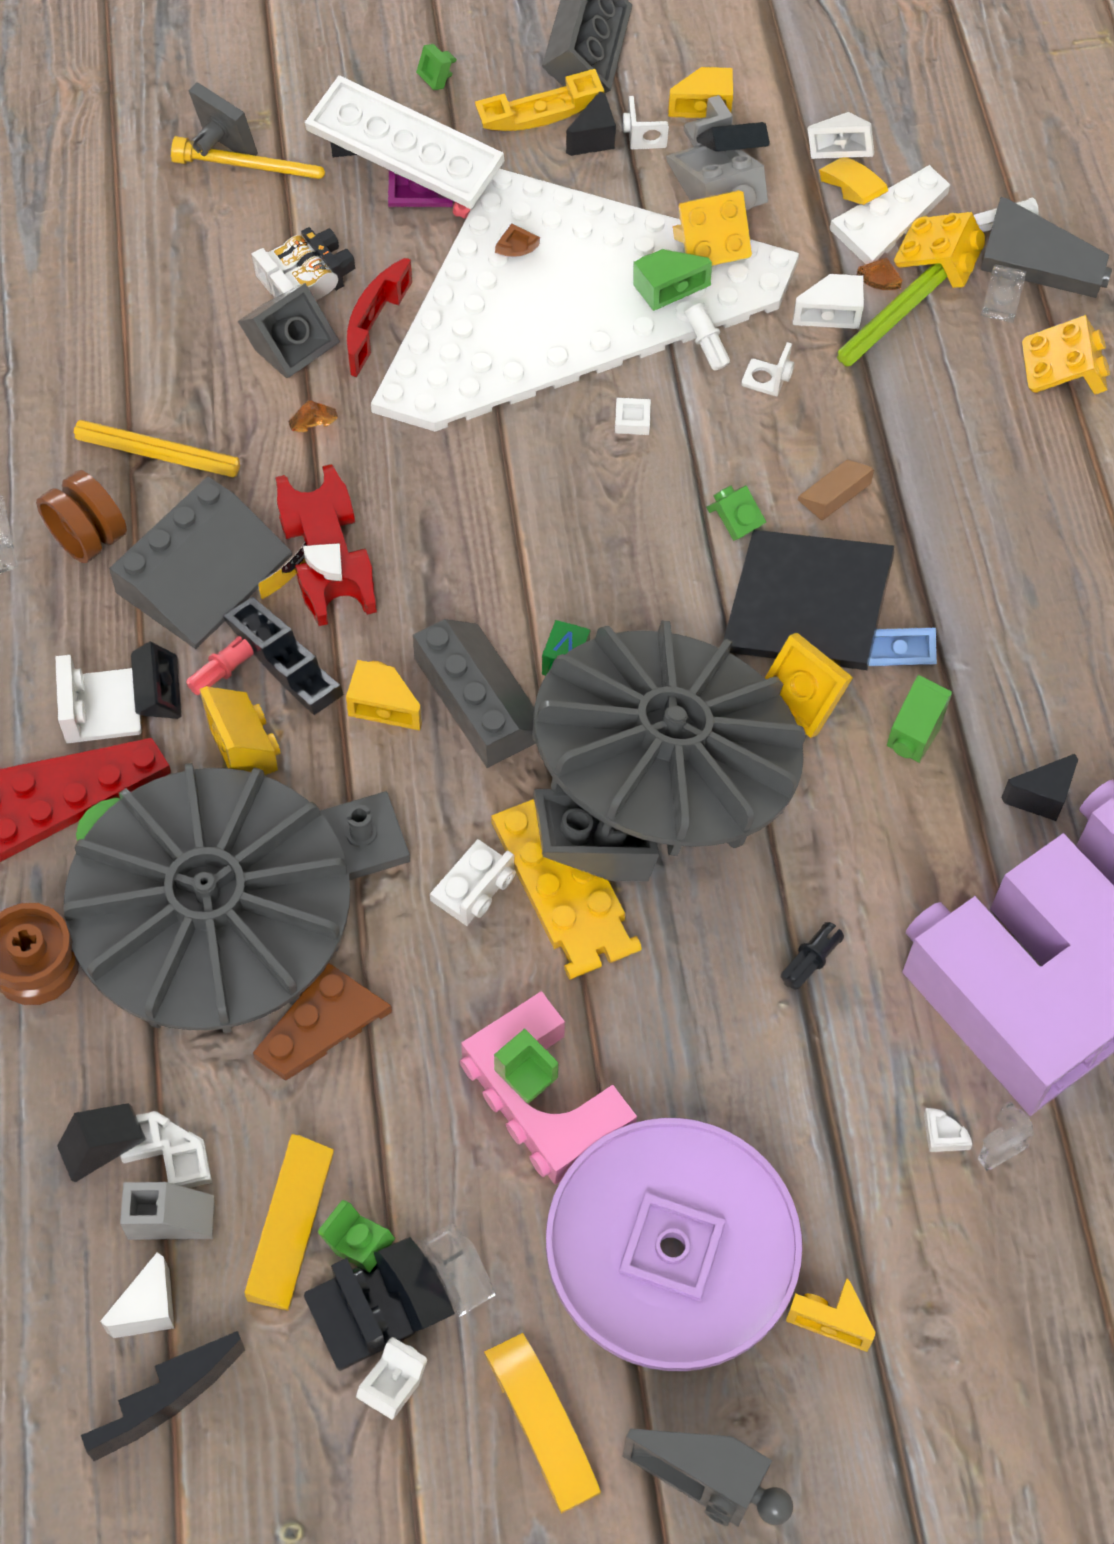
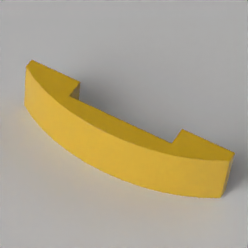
(540, 108)
(543, 1422)

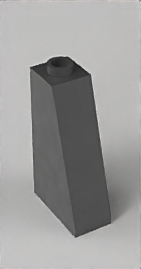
(1044, 252)

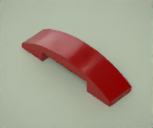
(387, 287)

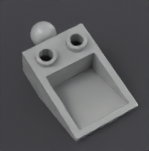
(714, 173)

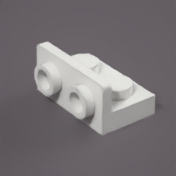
(473, 882)

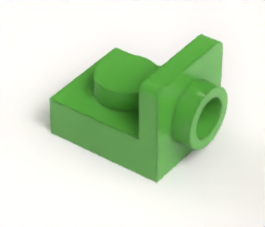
(354, 1236)

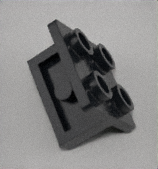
(357, 1314)

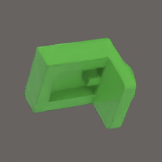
(737, 511)

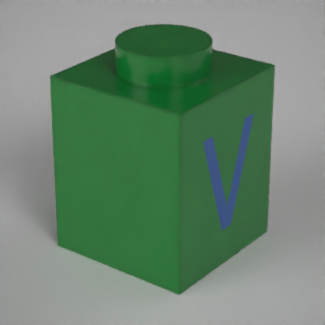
(562, 640)

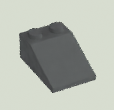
(576, 840)

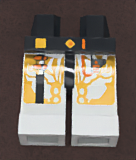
(304, 260)

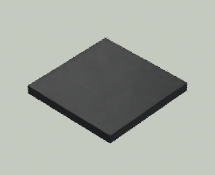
(813, 588)

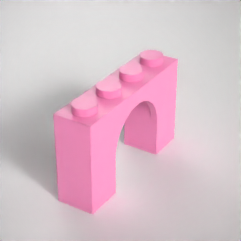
(551, 1138)

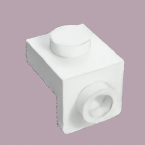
(392, 1378)

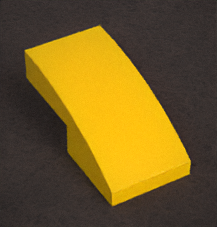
(855, 180)

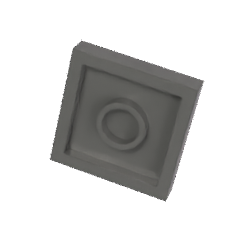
(219, 123)
(368, 834)

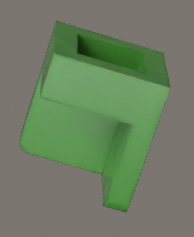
(526, 1066)

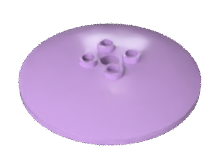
(684, 1185)

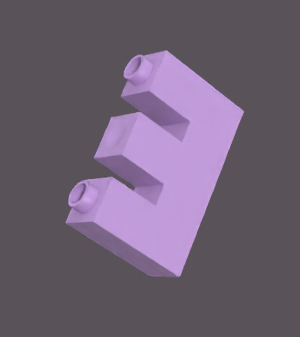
(1024, 1020)

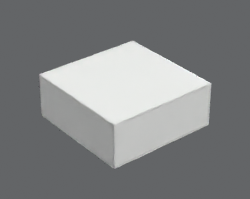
(632, 416)

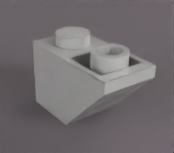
(166, 1212)

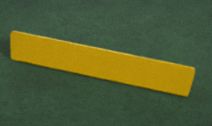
(289, 1223)

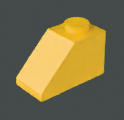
(691, 94)
(382, 696)

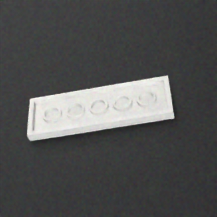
(405, 141)

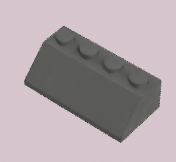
(587, 38)
(476, 688)

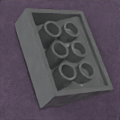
(199, 562)

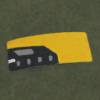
(282, 576)

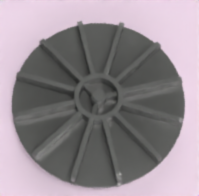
(668, 738)
(207, 898)

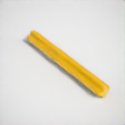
(157, 448)

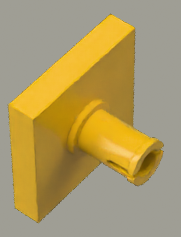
(809, 682)

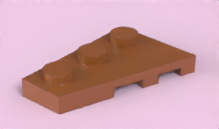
(320, 1018)

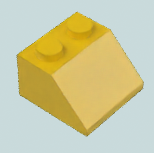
(239, 730)

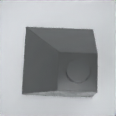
(289, 330)

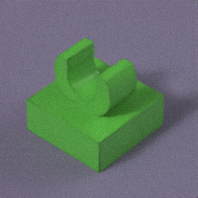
(435, 66)

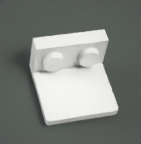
(95, 703)

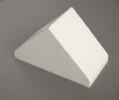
(841, 137)
(145, 1304)

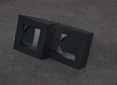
(412, 1275)

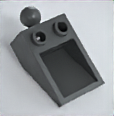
(711, 1471)

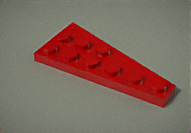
(58, 791)

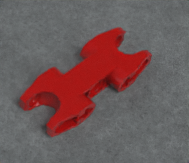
(319, 520)

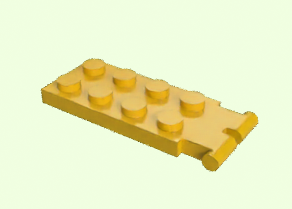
(572, 905)

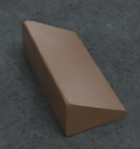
(836, 488)

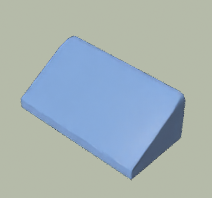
(904, 647)

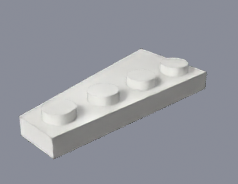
(877, 225)

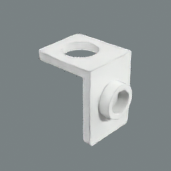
(637, 129)
(778, 373)

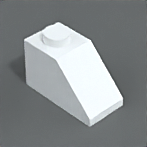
(831, 302)

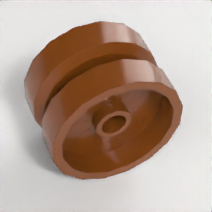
(81, 516)
(35, 954)

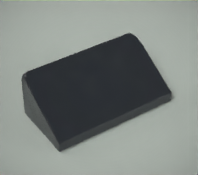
(735, 137)
(155, 682)

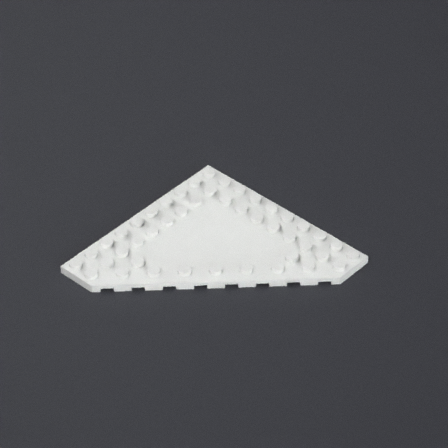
(568, 308)

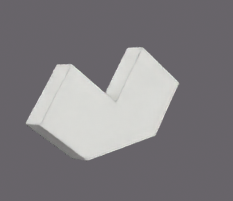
(182, 1150)

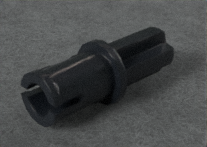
(811, 956)

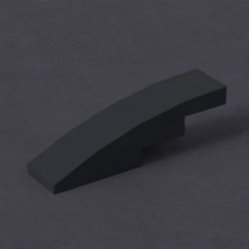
(283, 655)
(180, 1383)

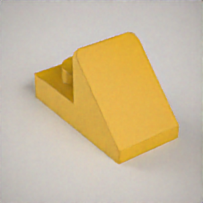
(845, 1323)

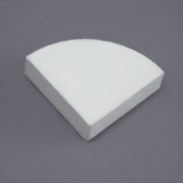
(325, 560)
(945, 1132)

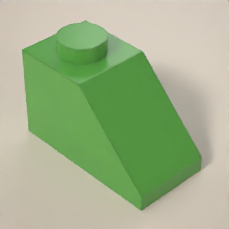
(670, 276)
(919, 719)

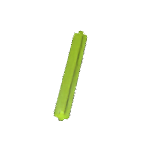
(891, 314)

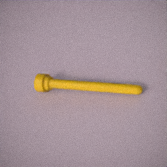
(183, 151)

